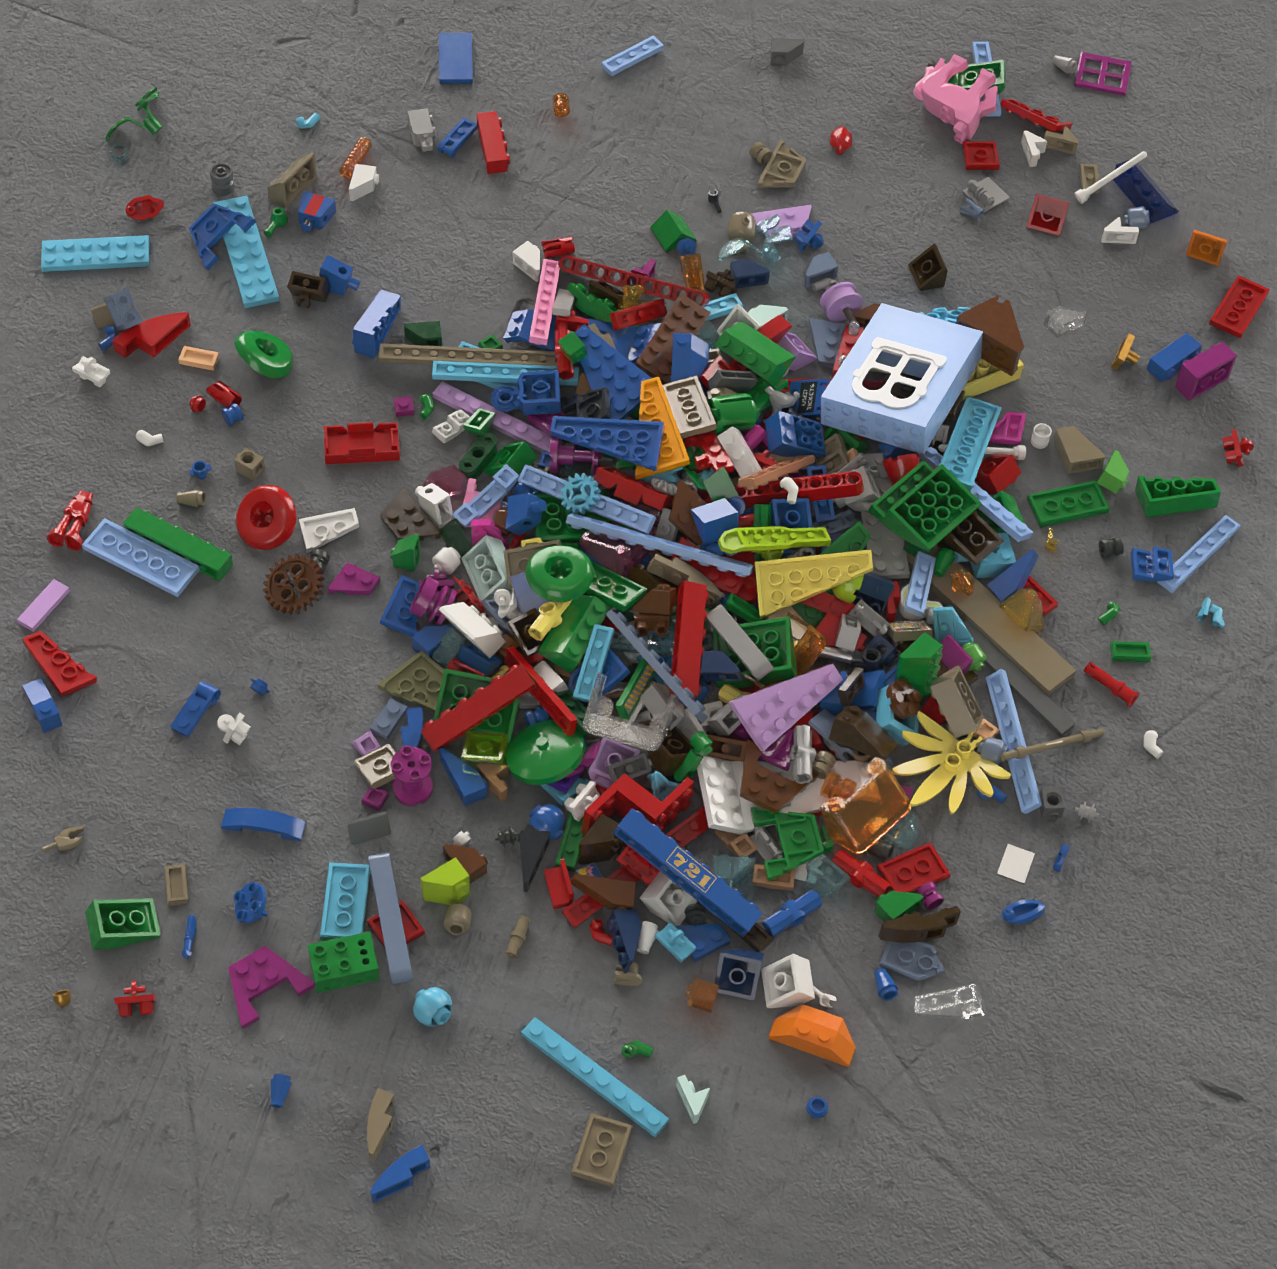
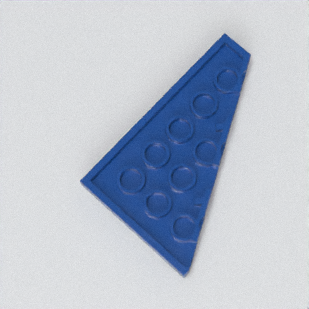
(611, 370)

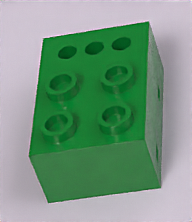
(343, 962)

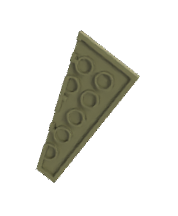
(416, 682)

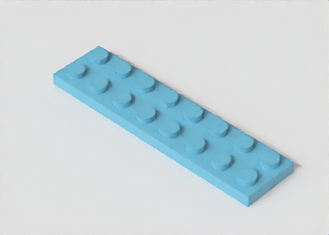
(249, 258)
(970, 440)

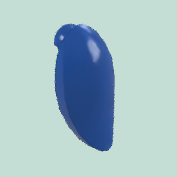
(1023, 911)

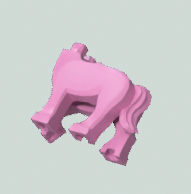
(953, 102)

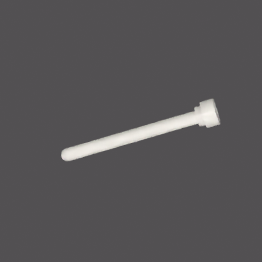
(1082, 195)
(1018, 452)

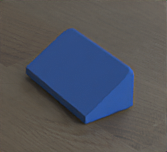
(478, 660)

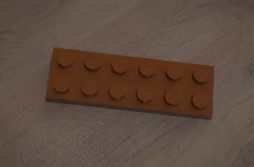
(683, 317)

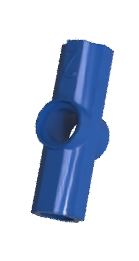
(792, 913)

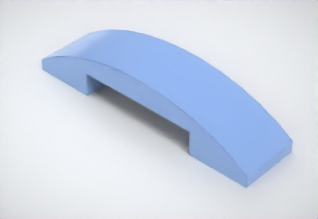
(488, 497)

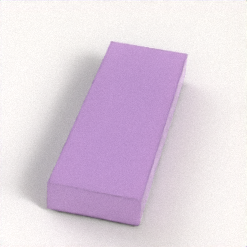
(43, 605)

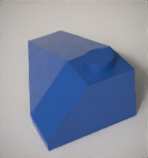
(689, 356)

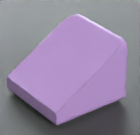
(366, 743)

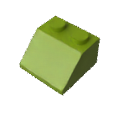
(446, 884)

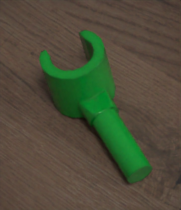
(828, 842)

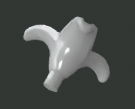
(781, 400)

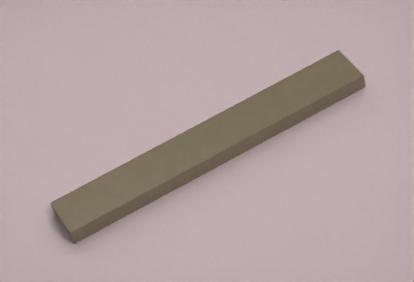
(1022, 648)

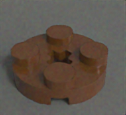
(903, 698)

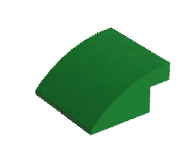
(925, 505)

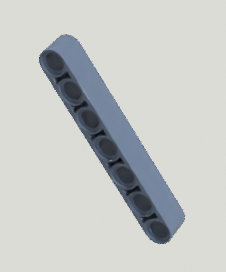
(390, 918)

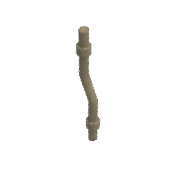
(1021, 752)

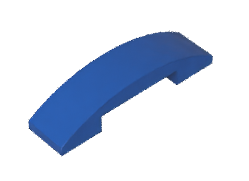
(265, 821)

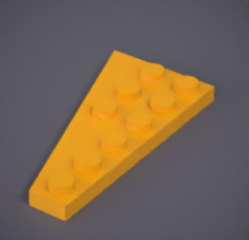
(656, 408)

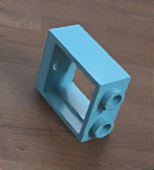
(886, 719)

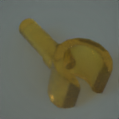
(1051, 543)

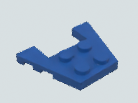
(213, 226)

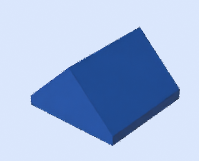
(714, 520)

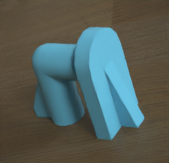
(1217, 619)

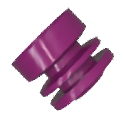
(431, 600)

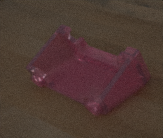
(617, 554)

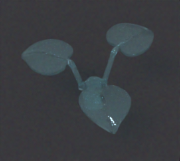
(768, 249)

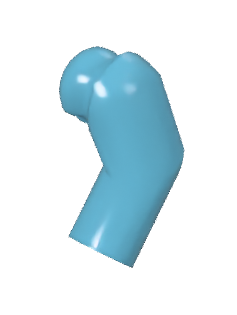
(309, 123)

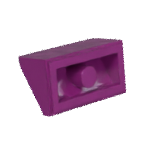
(955, 655)

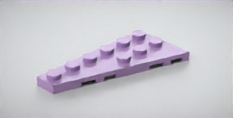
(778, 707)

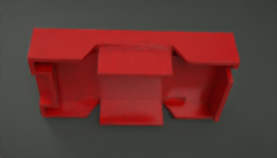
(361, 443)
(632, 489)

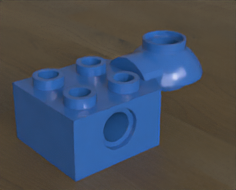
(536, 394)

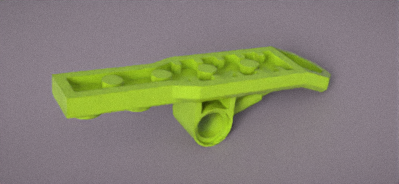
(771, 541)

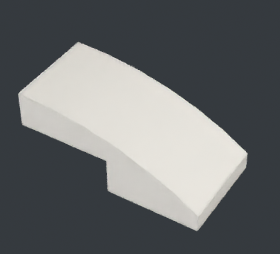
(451, 427)

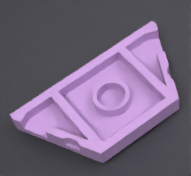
(793, 217)

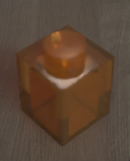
(702, 994)

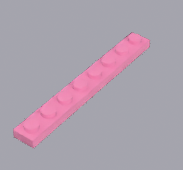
(544, 302)

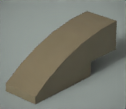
(379, 1122)

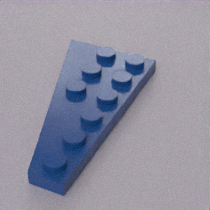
(623, 439)

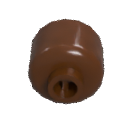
(499, 520)

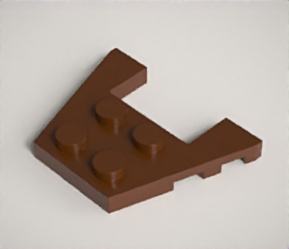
(765, 786)

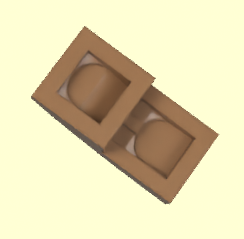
(737, 843)

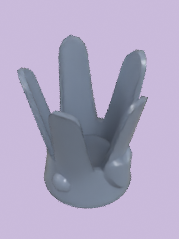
(973, 209)

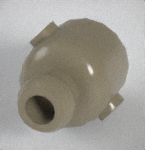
(742, 226)

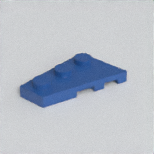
(397, 611)

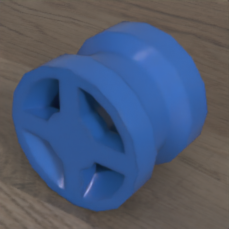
(232, 414)

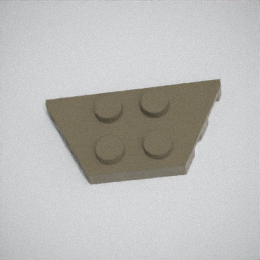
(783, 168)

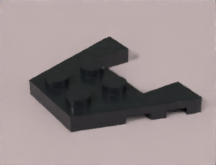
(591, 405)

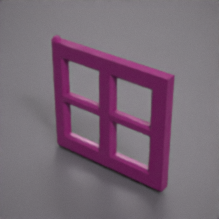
(1102, 73)

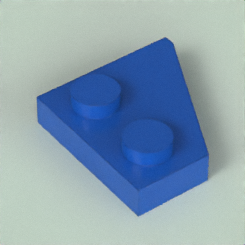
(706, 938)

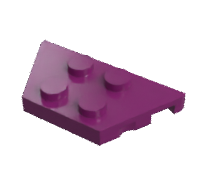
(779, 751)

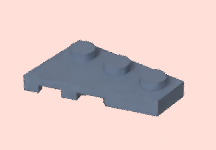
(827, 340)

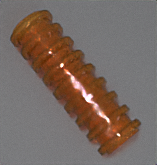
(356, 156)

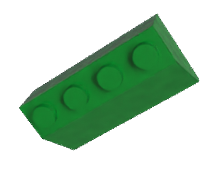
(755, 352)
(570, 639)
(920, 664)

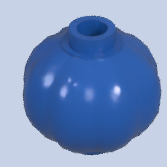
(549, 819)

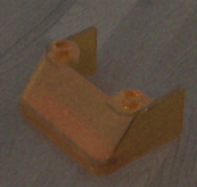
(806, 650)

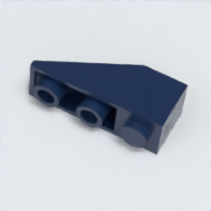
(625, 933)

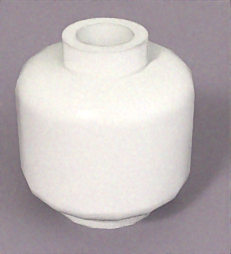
(446, 560)

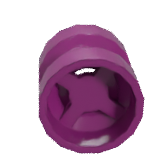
(932, 898)

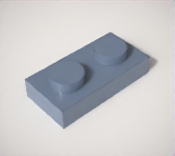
(388, 719)

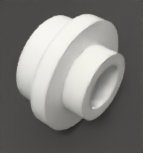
(461, 839)

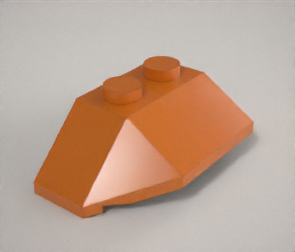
(815, 1034)

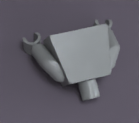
(870, 492)

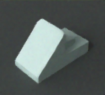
(693, 1101)

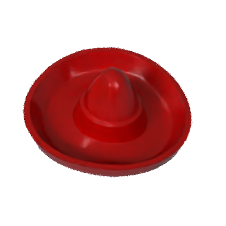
(266, 517)

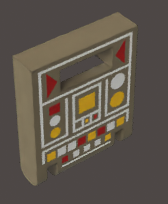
(908, 630)

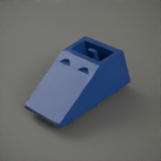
(794, 436)

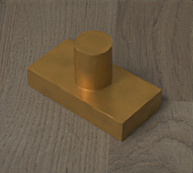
(1124, 353)

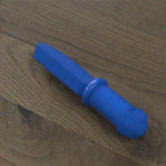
(189, 936)

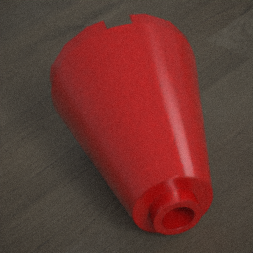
(900, 466)

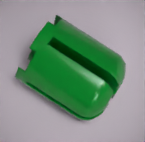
(734, 411)

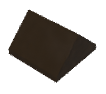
(929, 269)
(604, 290)

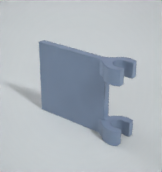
(823, 724)

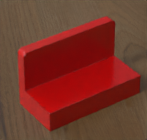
(559, 886)

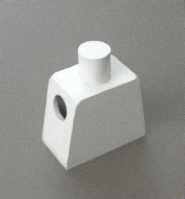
(435, 504)

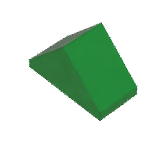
(479, 422)

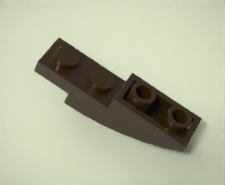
(914, 928)

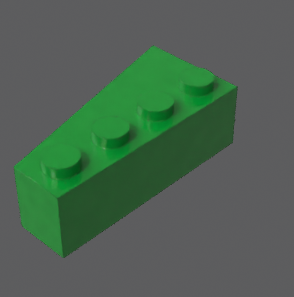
(1177, 495)

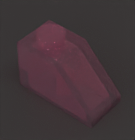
(448, 479)

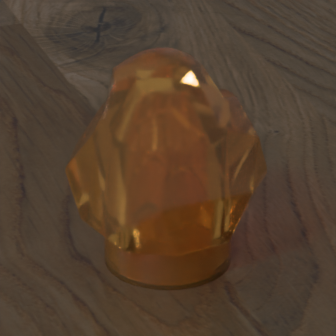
(962, 582)

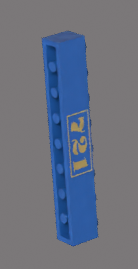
(687, 872)

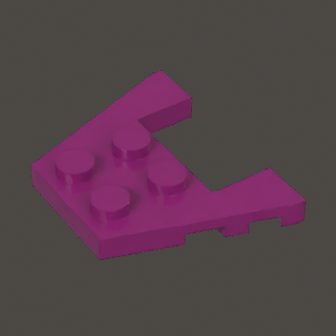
(259, 974)

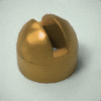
(62, 998)

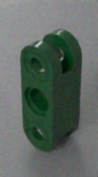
(478, 456)

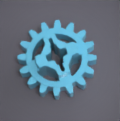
(579, 485)

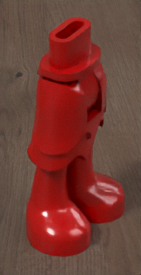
(77, 511)

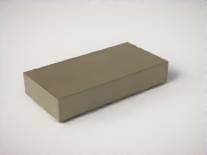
(176, 884)

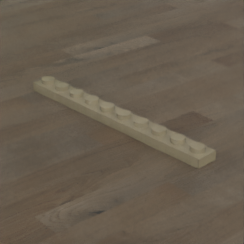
(427, 354)

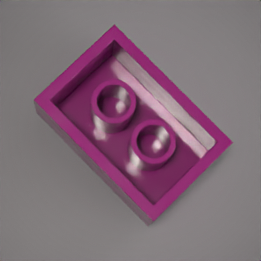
(1205, 371)

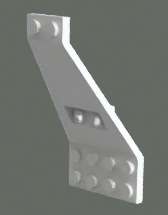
(731, 813)

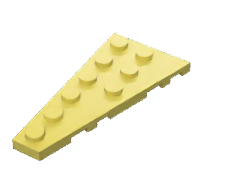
(799, 578)

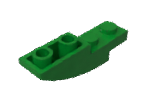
(591, 304)

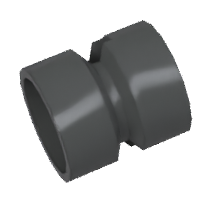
(222, 179)

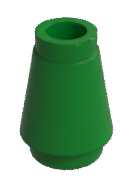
(943, 561)

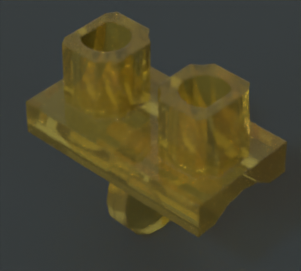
(631, 296)

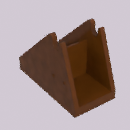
(1001, 335)

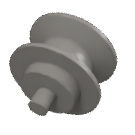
(1086, 812)

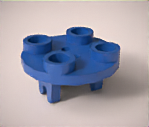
(250, 903)

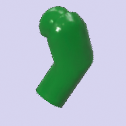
(428, 404)

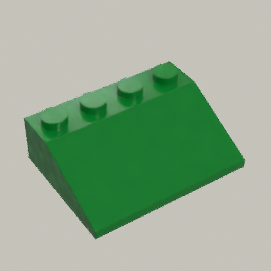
(553, 521)
(776, 643)
(461, 685)

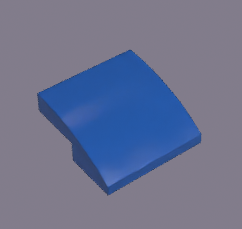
(1152, 565)
(869, 693)

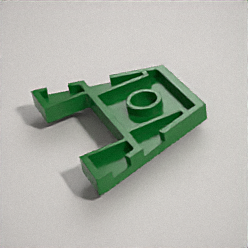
(797, 838)

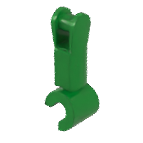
(702, 747)

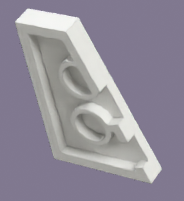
(327, 527)

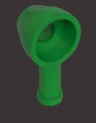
(278, 219)

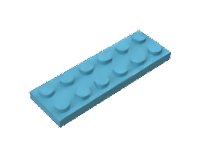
(95, 253)

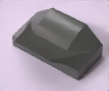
(634, 767)

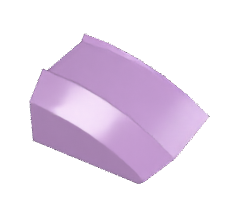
(608, 754)

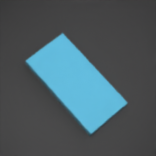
(345, 900)

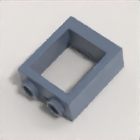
(118, 307)

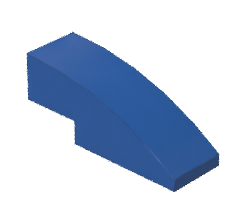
(411, 734)
(400, 1173)

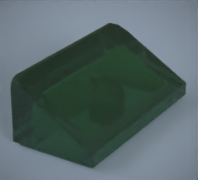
(455, 537)

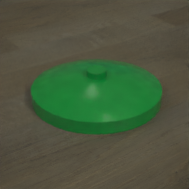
(544, 753)

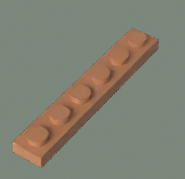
(775, 471)

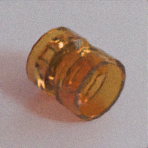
(836, 787)

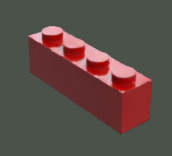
(492, 142)

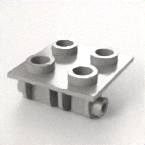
(985, 193)

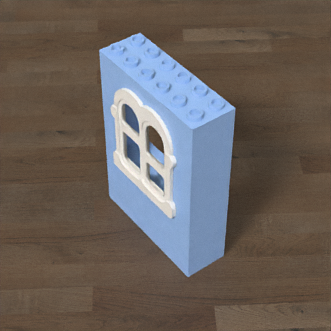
(909, 344)

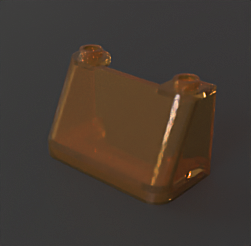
(867, 811)

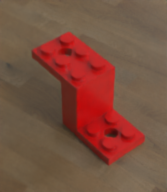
(628, 794)

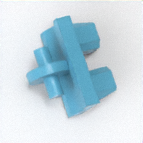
(675, 942)

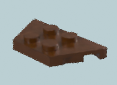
(681, 515)

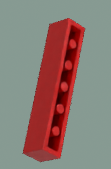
(689, 635)
(478, 708)

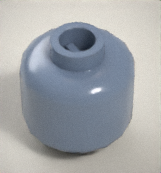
(1137, 217)
(992, 749)

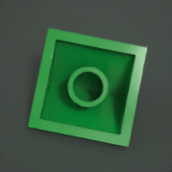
(670, 230)

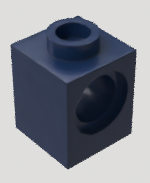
(878, 643)

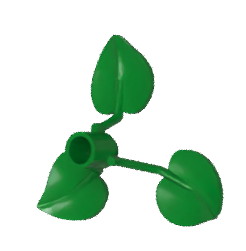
(150, 121)

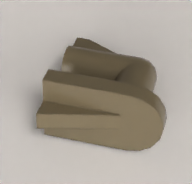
(630, 978)

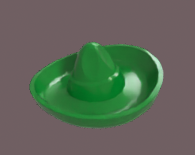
(264, 353)
(559, 573)

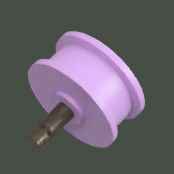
(841, 302)

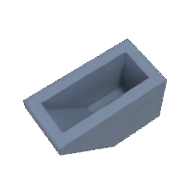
(821, 267)

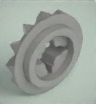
(664, 486)

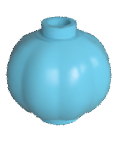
(434, 1005)

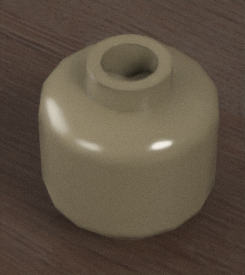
(457, 919)

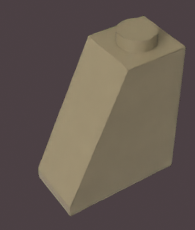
(1077, 451)

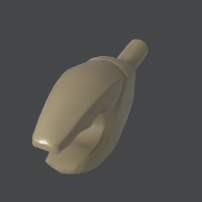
(63, 841)

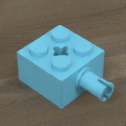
(995, 562)

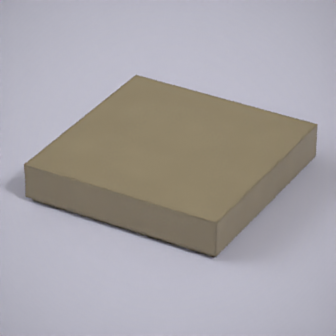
(376, 766)

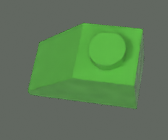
(1114, 473)

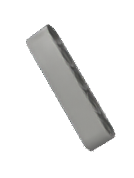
(739, 642)

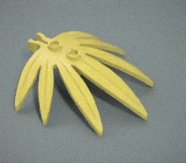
(955, 760)

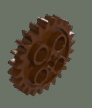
(309, 576)

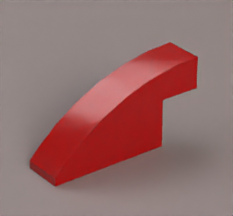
(152, 334)

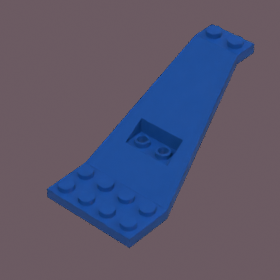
(627, 341)

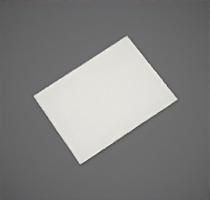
(1016, 863)

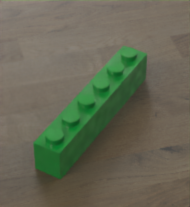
(209, 558)

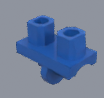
(814, 239)

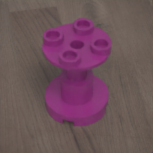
(568, 455)
(412, 781)

